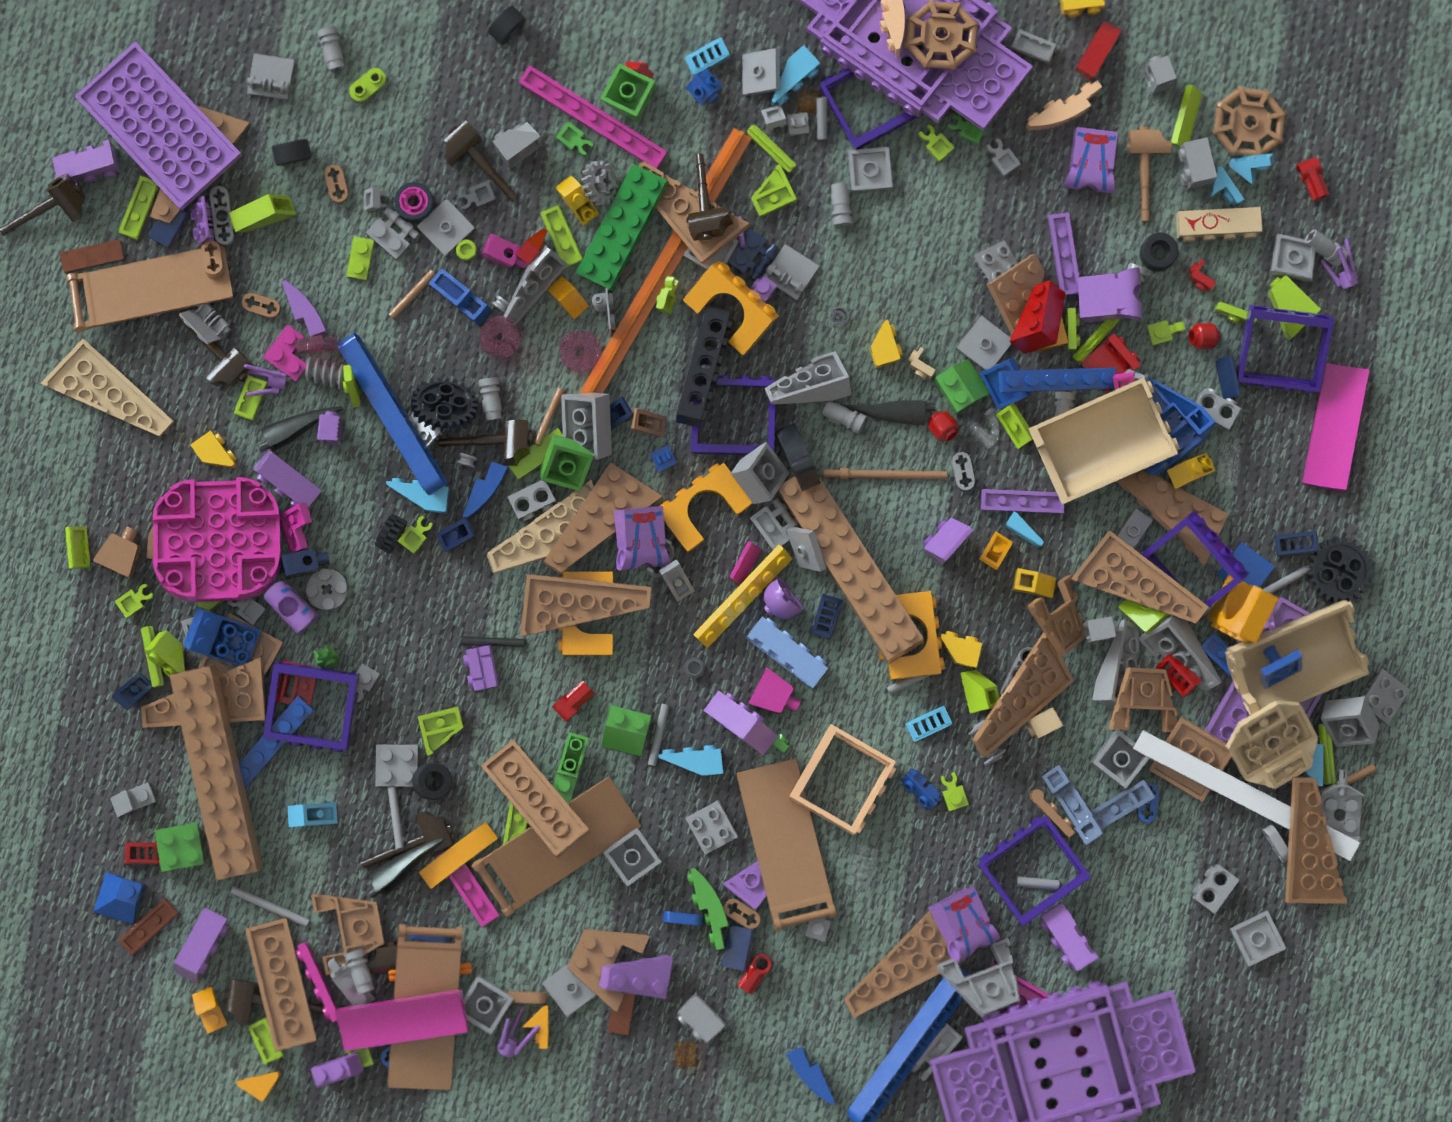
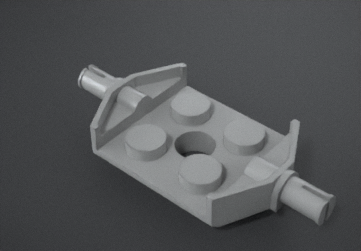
(1346, 798)

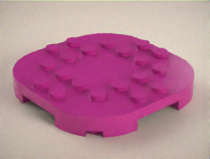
(216, 540)

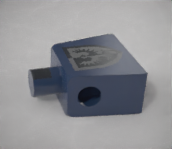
(294, 567)

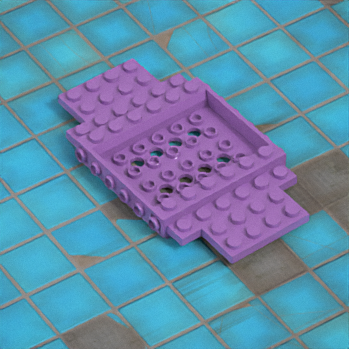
(973, 90)
(1126, 1044)

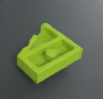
(773, 193)
(439, 727)

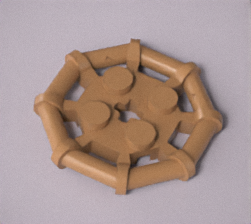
(941, 46)
(1241, 113)

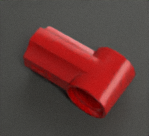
(1312, 176)
(570, 703)
(754, 974)

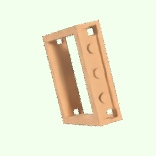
(877, 790)

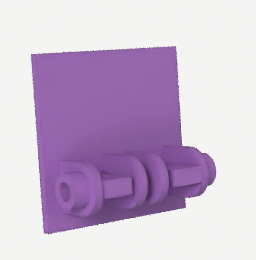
(202, 215)

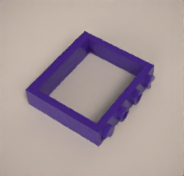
(871, 136)
(1289, 316)
(727, 449)
(1212, 542)
(314, 672)
(1020, 836)

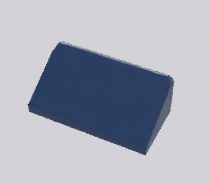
(166, 233)
(1228, 377)
(737, 947)

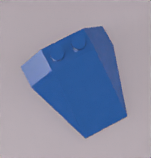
(1187, 422)

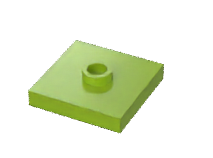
(1143, 616)

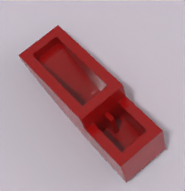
(1097, 50)

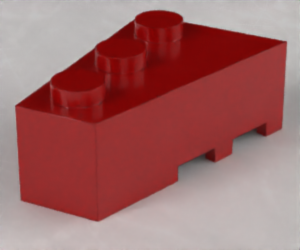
(1040, 318)

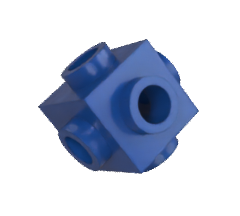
(704, 87)

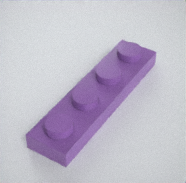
(1064, 252)
(1021, 501)

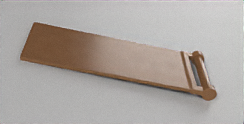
(147, 288)
(784, 843)
(531, 867)
(424, 970)

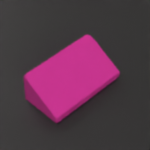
(745, 563)

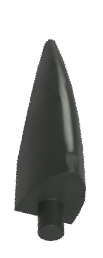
(903, 411)
(287, 430)
(395, 871)

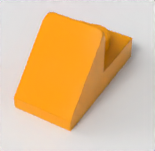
(996, 550)
(209, 1009)
(542, 1019)

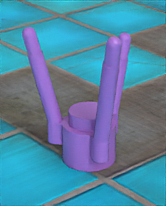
(1348, 277)
(275, 379)
(508, 1045)

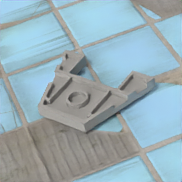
(987, 989)

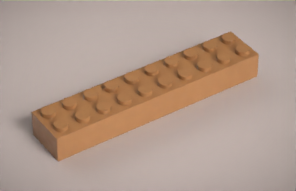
(853, 570)
(216, 772)

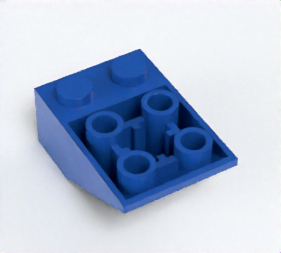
(221, 637)

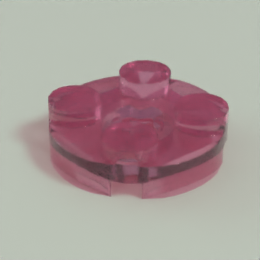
(579, 339)
(316, 344)
(492, 345)

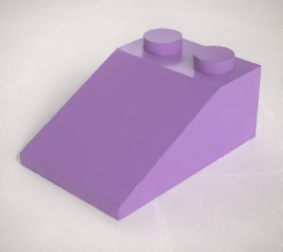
(947, 540)

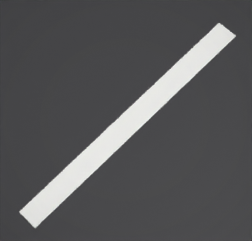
(1231, 787)

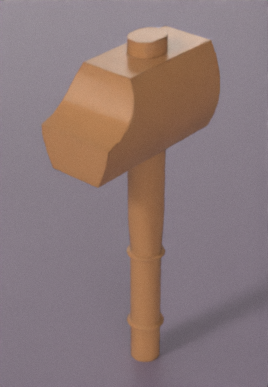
(1146, 143)

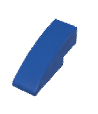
(460, 297)
(485, 490)
(810, 1074)

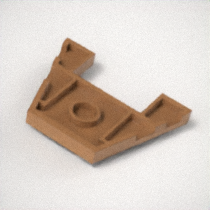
(1063, 625)
(1144, 690)
(358, 924)
(601, 949)

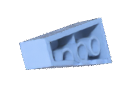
(787, 652)

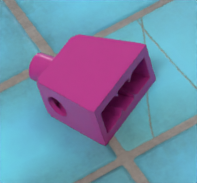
(495, 249)
(773, 694)

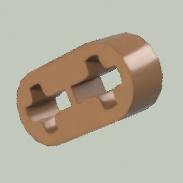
(332, 186)
(208, 260)
(259, 310)
(745, 909)
(528, 997)

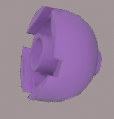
(781, 601)

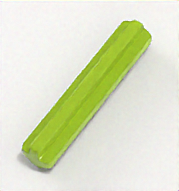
(771, 148)
(1094, 340)
(154, 669)
(1328, 756)

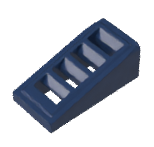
(1278, 544)
(823, 633)

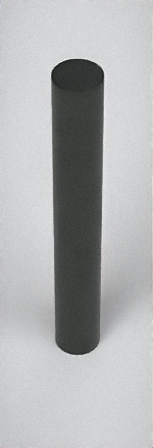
(485, 641)

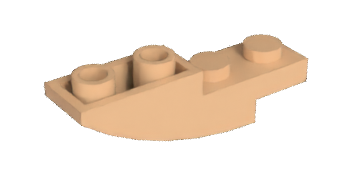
(893, 24)
(1059, 113)

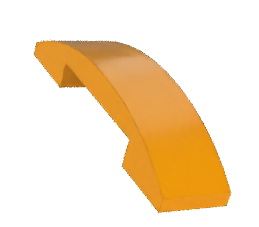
(458, 855)

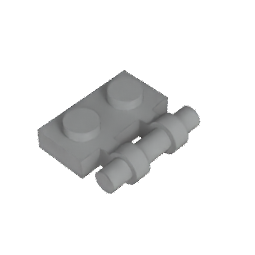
(388, 238)
(770, 528)

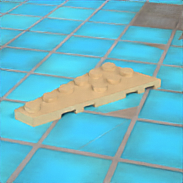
(96, 382)
(539, 537)

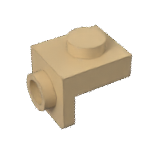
(922, 369)

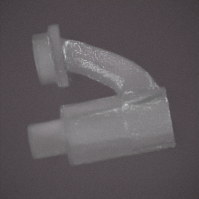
(985, 437)

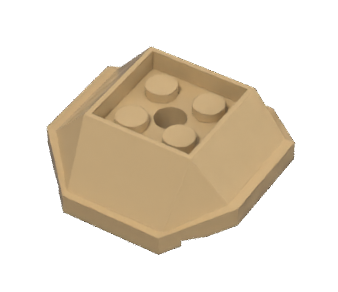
(1281, 758)

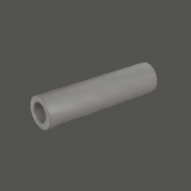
(821, 117)
(1038, 883)

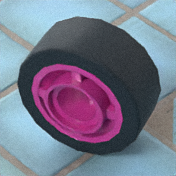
(408, 192)

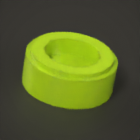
(466, 250)

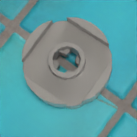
(327, 601)

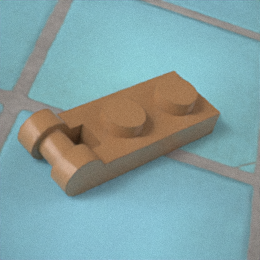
(1051, 811)

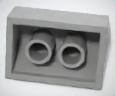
(588, 421)

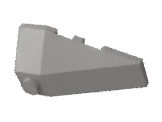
(534, 282)
(817, 382)
(1178, 639)
(1120, 656)

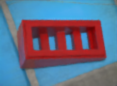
(532, 246)
(1174, 680)
(128, 851)

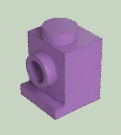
(764, 288)

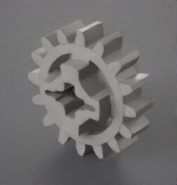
(600, 183)

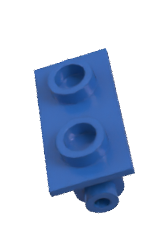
(913, 783)

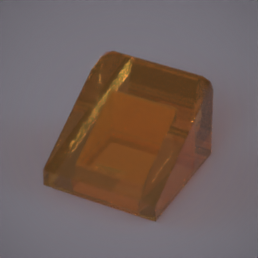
(807, 101)
(684, 1054)

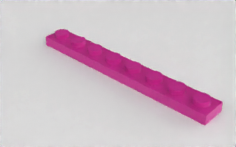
(592, 117)

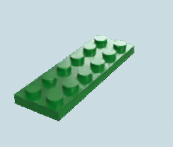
(622, 227)

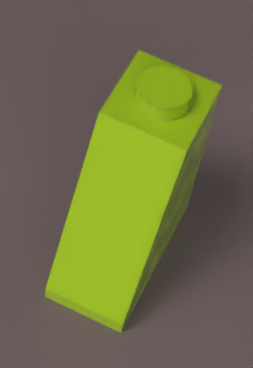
(262, 212)
(1289, 296)

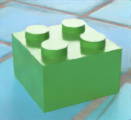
(179, 847)

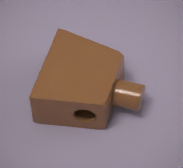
(120, 553)

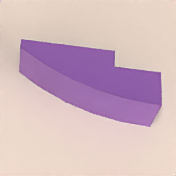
(304, 310)

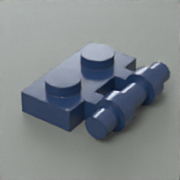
(744, 257)

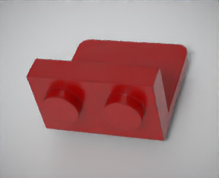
(1112, 355)

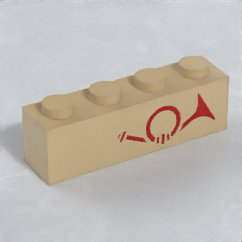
(1219, 223)

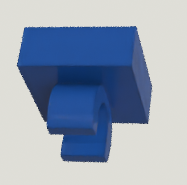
(663, 458)

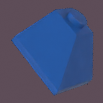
(119, 898)

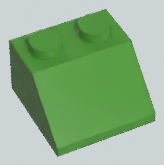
(628, 92)
(961, 386)
(565, 463)
(626, 730)

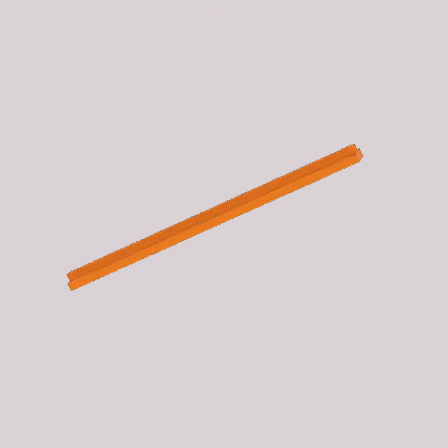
(663, 267)

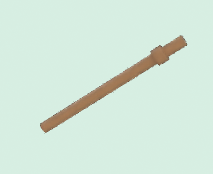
(844, 474)

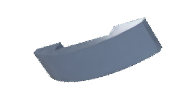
(1123, 803)
(1073, 804)

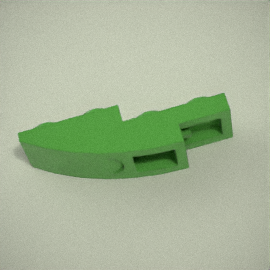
(570, 765)
(707, 899)

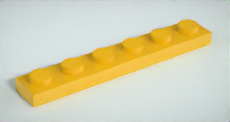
(743, 596)

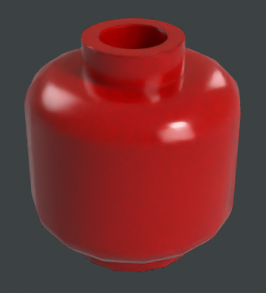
(1204, 336)
(943, 426)

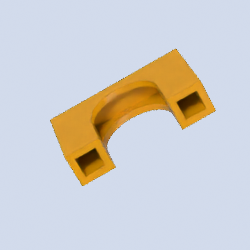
(757, 314)
(717, 481)
(1242, 611)
(580, 643)
(927, 661)

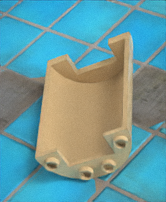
(1104, 440)
(1326, 653)

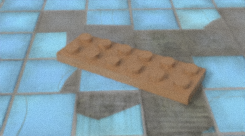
(535, 799)
(280, 985)

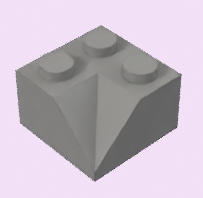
(516, 143)
(1198, 163)
(760, 474)
(1350, 721)
(1119, 759)
(632, 857)
(486, 1004)
(700, 1018)

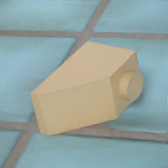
(1043, 723)

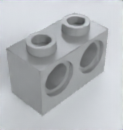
(1159, 74)
(1217, 404)
(530, 495)
(1100, 629)
(1219, 892)

